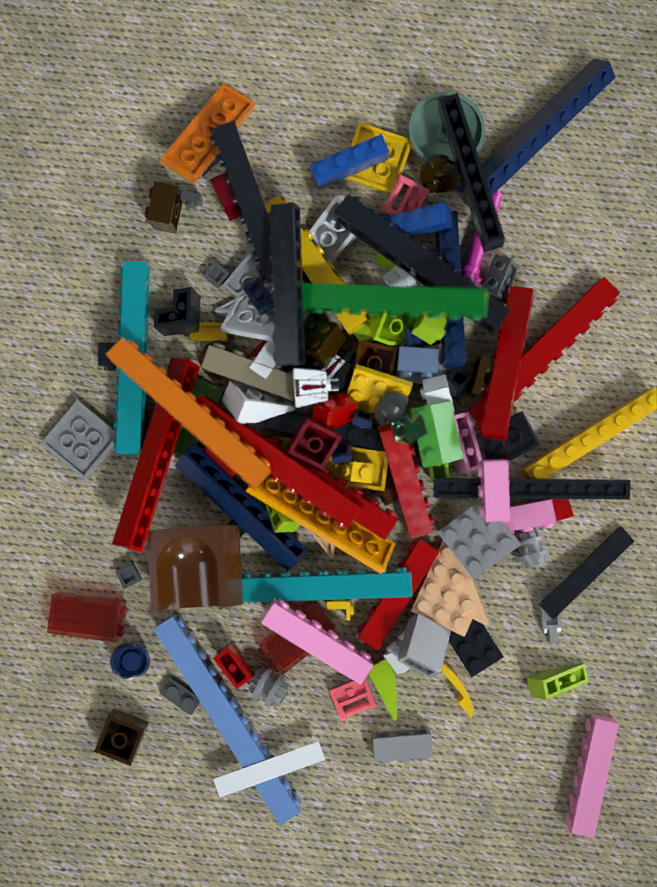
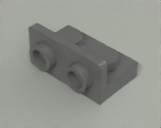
(500, 276)

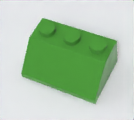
(442, 439)

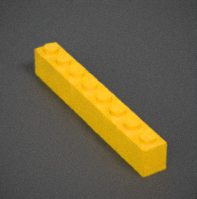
(321, 271)
(592, 435)

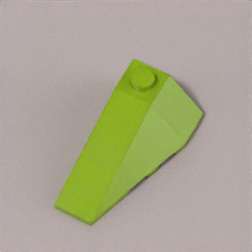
(390, 329)

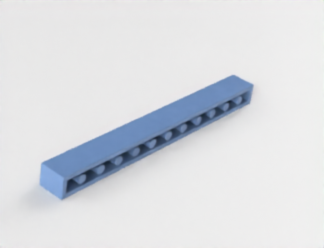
(225, 714)

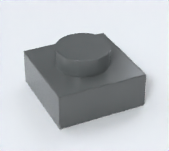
(191, 199)
(216, 275)
(128, 575)

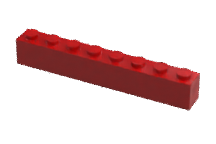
(507, 364)
(372, 516)

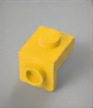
(358, 471)
(342, 604)

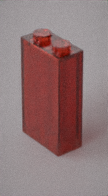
(86, 617)
(285, 653)

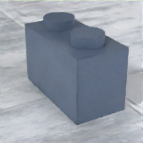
(417, 360)

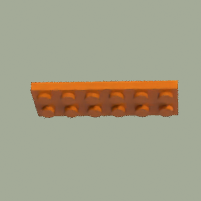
(193, 148)

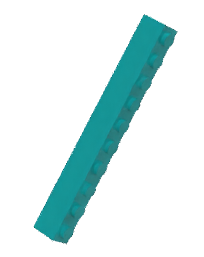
(133, 327)
(327, 585)

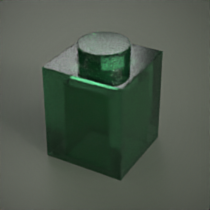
(409, 428)

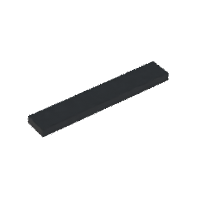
(586, 572)

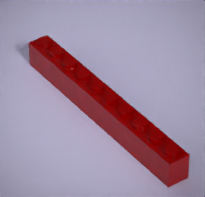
(555, 339)
(152, 465)
(289, 470)

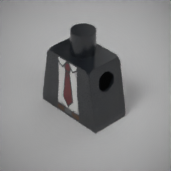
(338, 369)

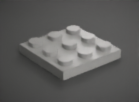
(81, 440)
(478, 542)

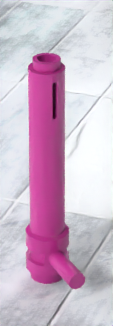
(475, 253)

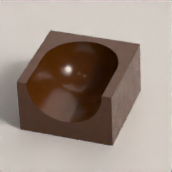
(195, 567)

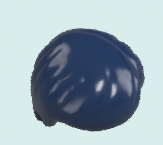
(129, 660)

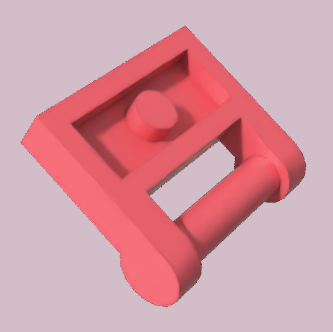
(411, 200)
(348, 693)

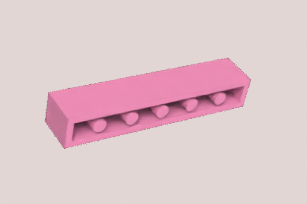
(317, 641)
(592, 775)

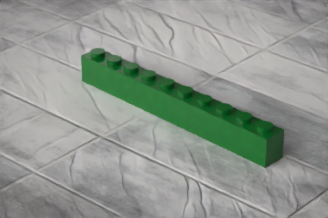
(396, 300)

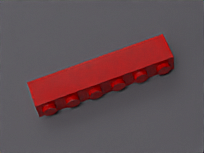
(406, 482)
(387, 610)

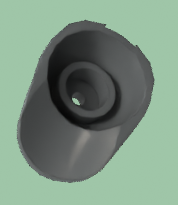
(390, 408)

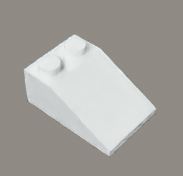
(331, 235)
(254, 404)

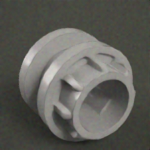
(531, 549)
(269, 687)

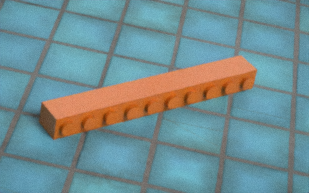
(189, 413)

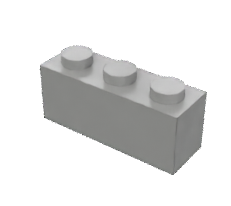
(402, 745)

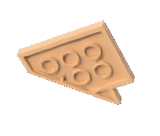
(449, 594)

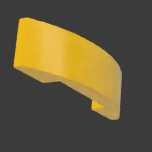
(463, 698)

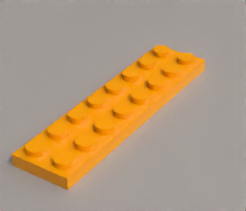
(353, 540)

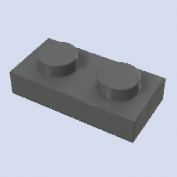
(180, 695)

